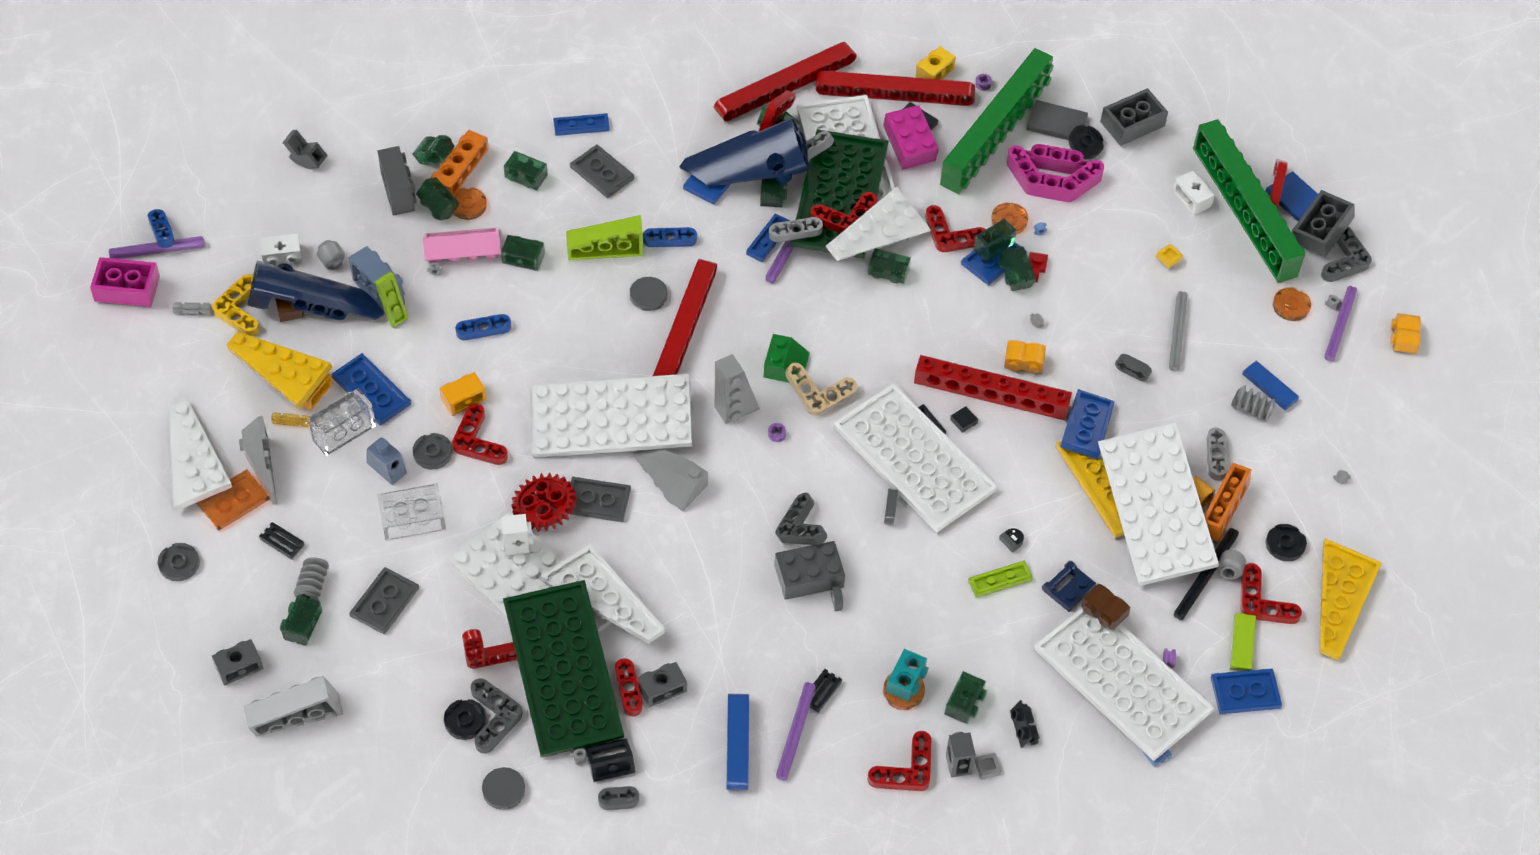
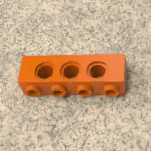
(462, 160)
(1227, 500)

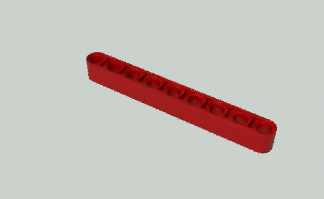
(789, 79)
(895, 88)
(686, 318)

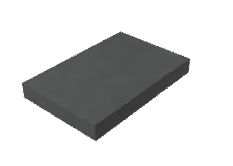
(1055, 119)
(602, 171)
(600, 499)
(384, 600)

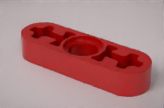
(626, 695)

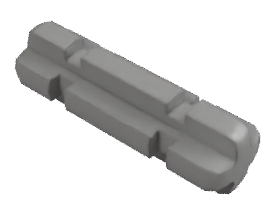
(191, 308)

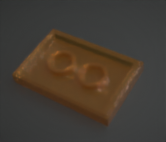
(234, 502)

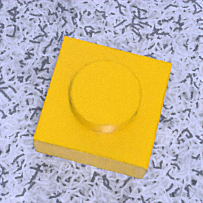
(1169, 256)

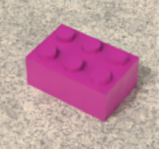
(910, 137)
(125, 282)

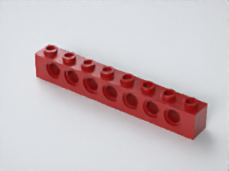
(992, 387)

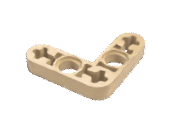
(819, 397)

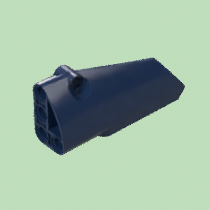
(752, 156)
(309, 293)

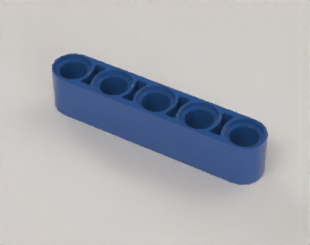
(737, 742)

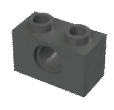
(232, 671)
(656, 693)
(960, 754)

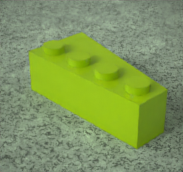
(606, 240)

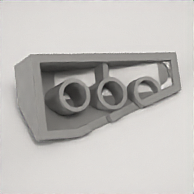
(257, 452)
(674, 475)

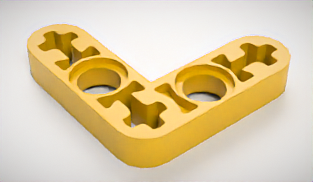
(232, 309)

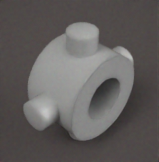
(435, 268)
(1333, 302)
(1037, 320)
(1342, 477)
(579, 756)

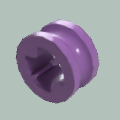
(983, 86)
(779, 428)
(1169, 657)

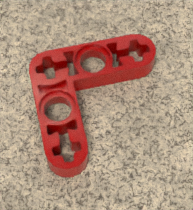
(776, 108)
(1279, 175)
(849, 219)
(947, 236)
(470, 438)
(1259, 605)
(478, 656)
(910, 774)

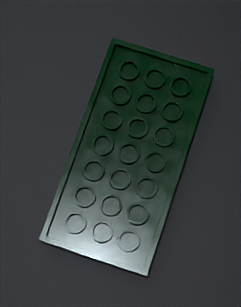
(838, 180)
(563, 668)

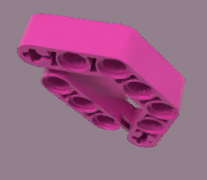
(1067, 189)

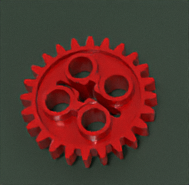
(548, 495)

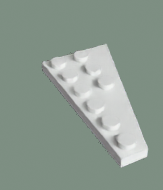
(882, 225)
(194, 462)
(607, 593)

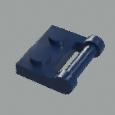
(1073, 591)

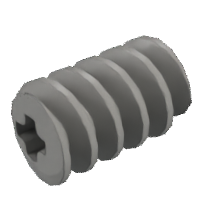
(1253, 402)
(311, 578)

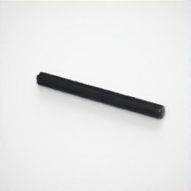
(1204, 576)

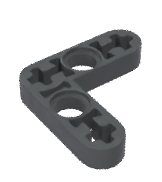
(1352, 259)
(790, 529)
(502, 714)

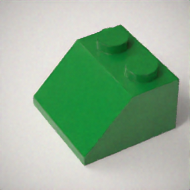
(782, 353)

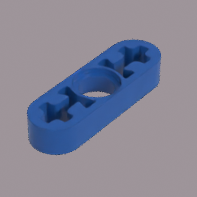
(160, 233)
(683, 242)
(497, 329)

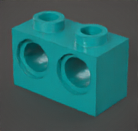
(904, 674)

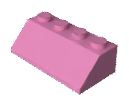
(462, 243)

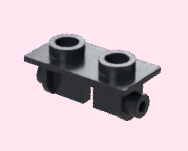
(1022, 716)

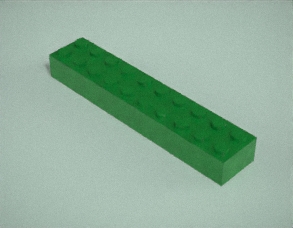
(996, 121)
(1248, 201)

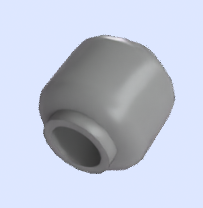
(330, 254)
(1231, 564)

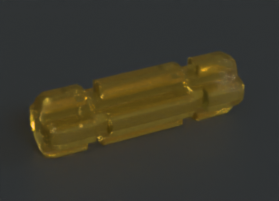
(290, 419)

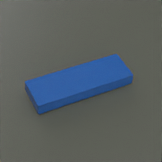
(581, 124)
(763, 244)
(1270, 385)

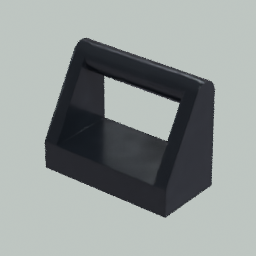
(611, 765)

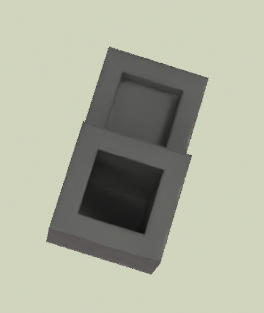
(303, 153)

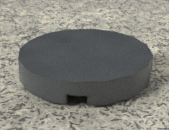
(648, 293)
(432, 451)
(178, 562)
(503, 788)

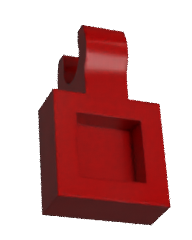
(1038, 263)

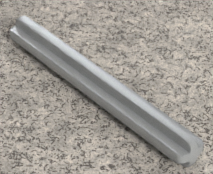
(1178, 330)

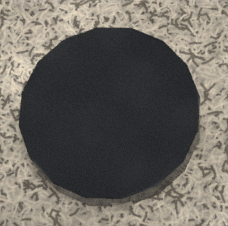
(1086, 140)
(1285, 542)
(464, 719)

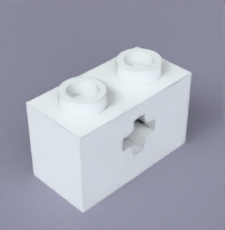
(1193, 192)
(281, 249)
(516, 534)

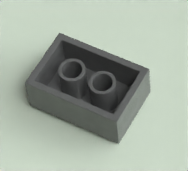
(1134, 116)
(396, 180)
(1324, 223)
(809, 570)

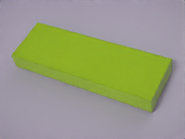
(391, 299)
(1000, 579)
(1242, 642)

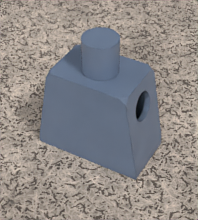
(381, 457)

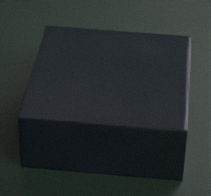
(964, 419)

